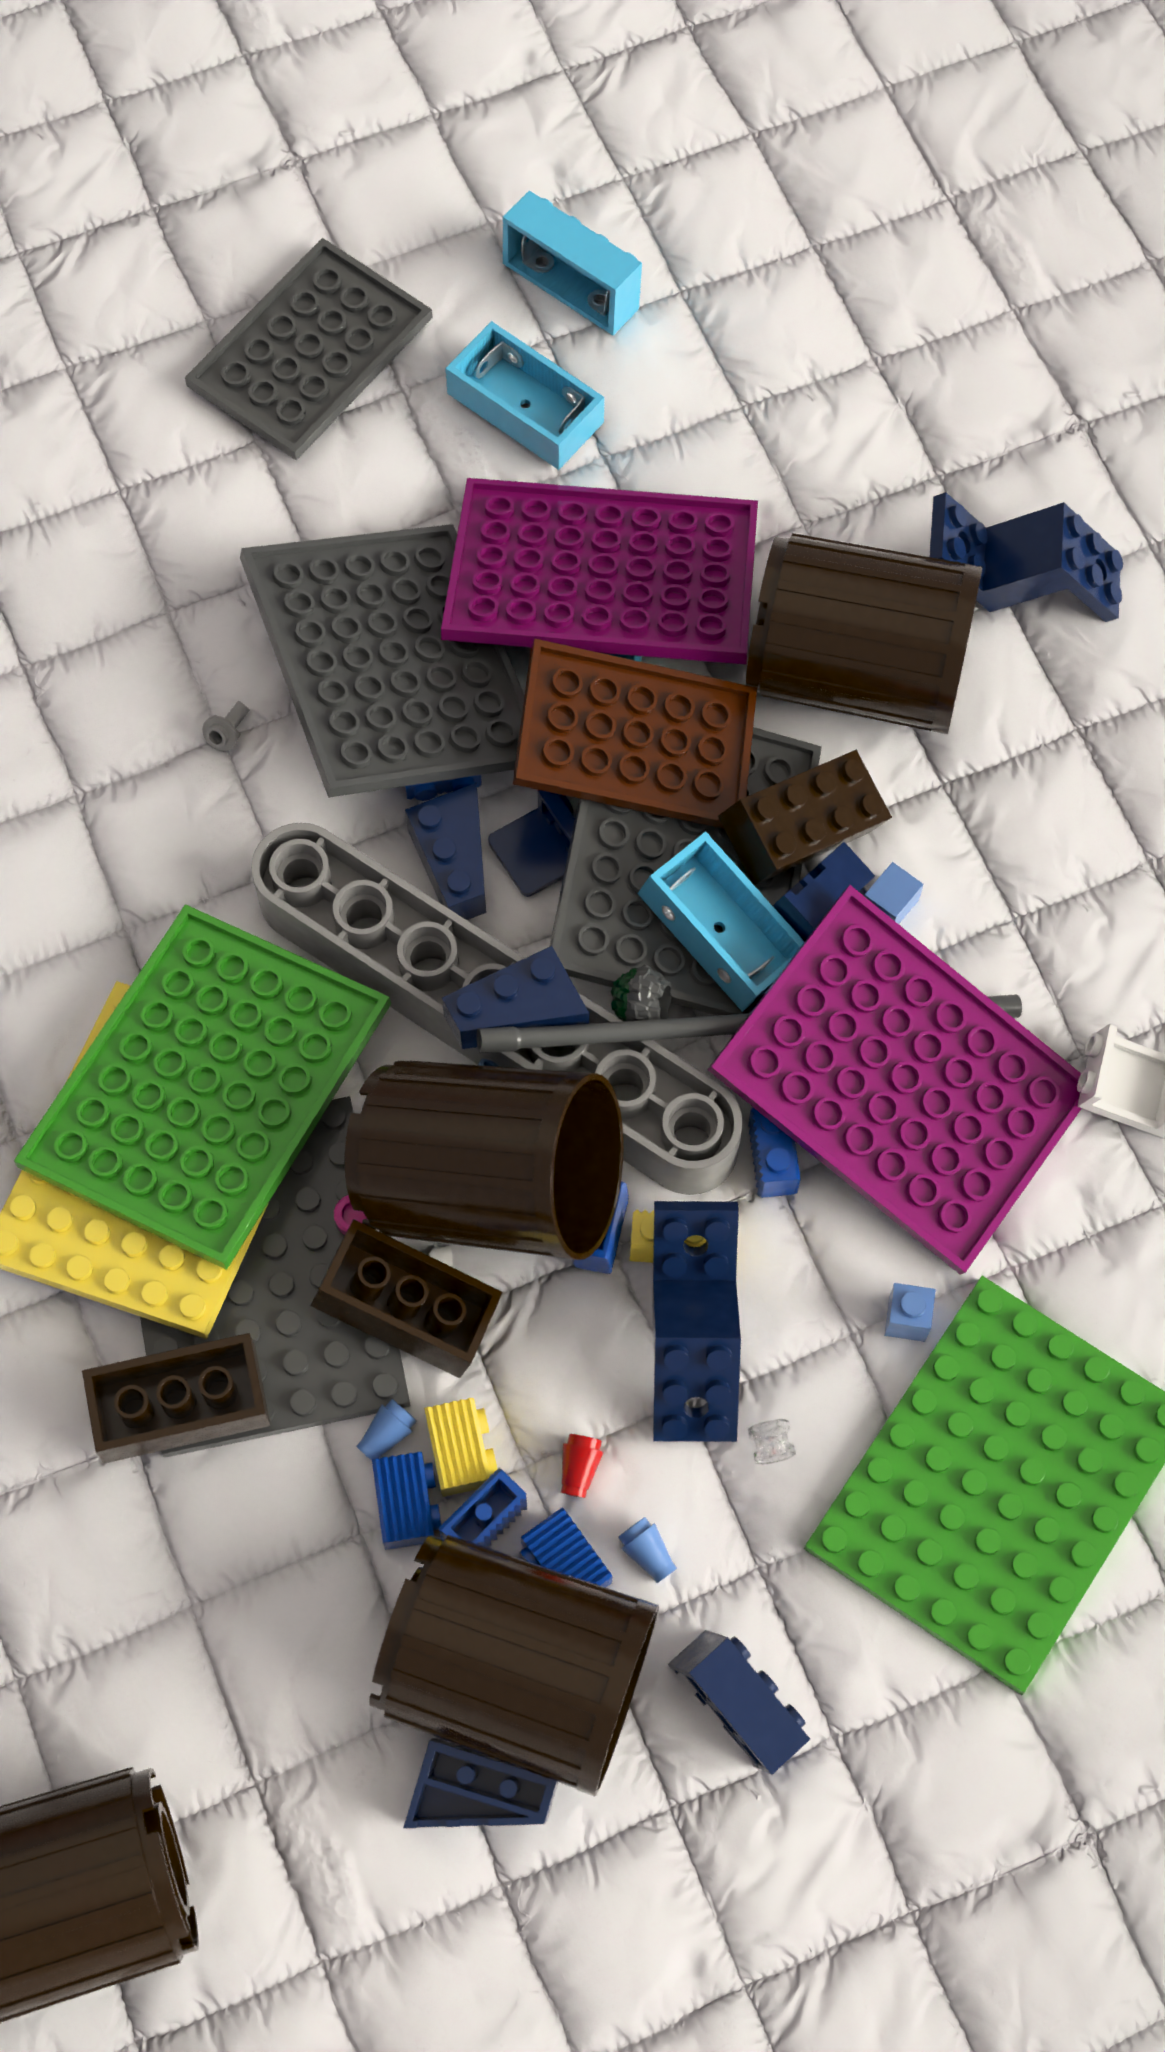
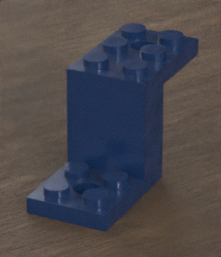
(1030, 556)
(695, 1321)

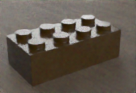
(804, 816)
(407, 1299)
(175, 1398)

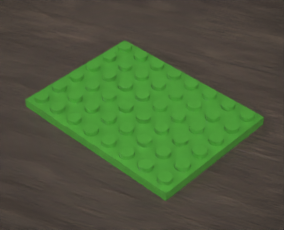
(204, 1085)
(998, 1484)

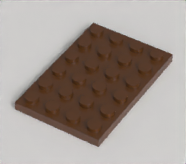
(634, 734)

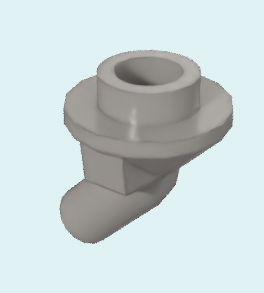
(221, 731)

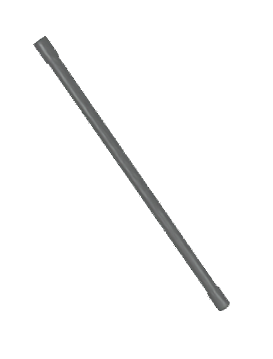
(513, 1038)

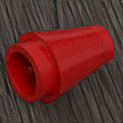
(579, 1464)

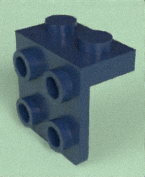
(536, 844)

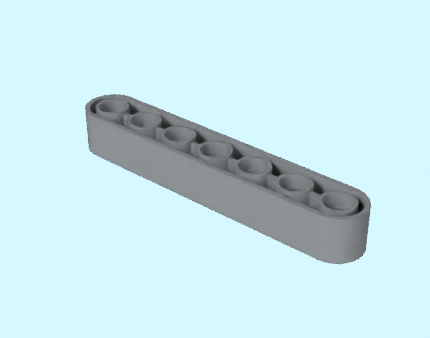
(421, 928)

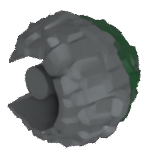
(641, 995)

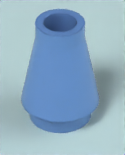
(386, 1430)
(647, 1549)

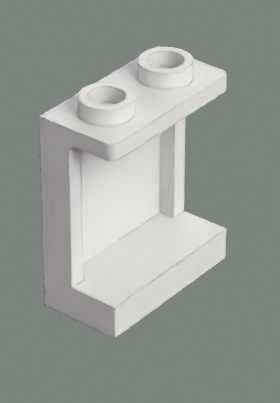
(1124, 1082)

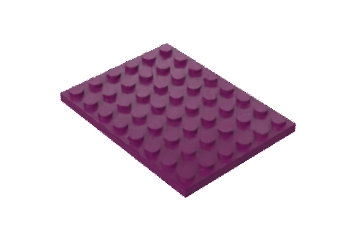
(603, 570)
(902, 1079)

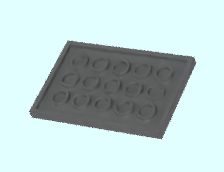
(309, 348)

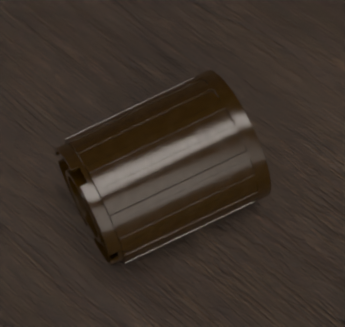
(862, 630)
(487, 1157)
(513, 1660)
(89, 1891)

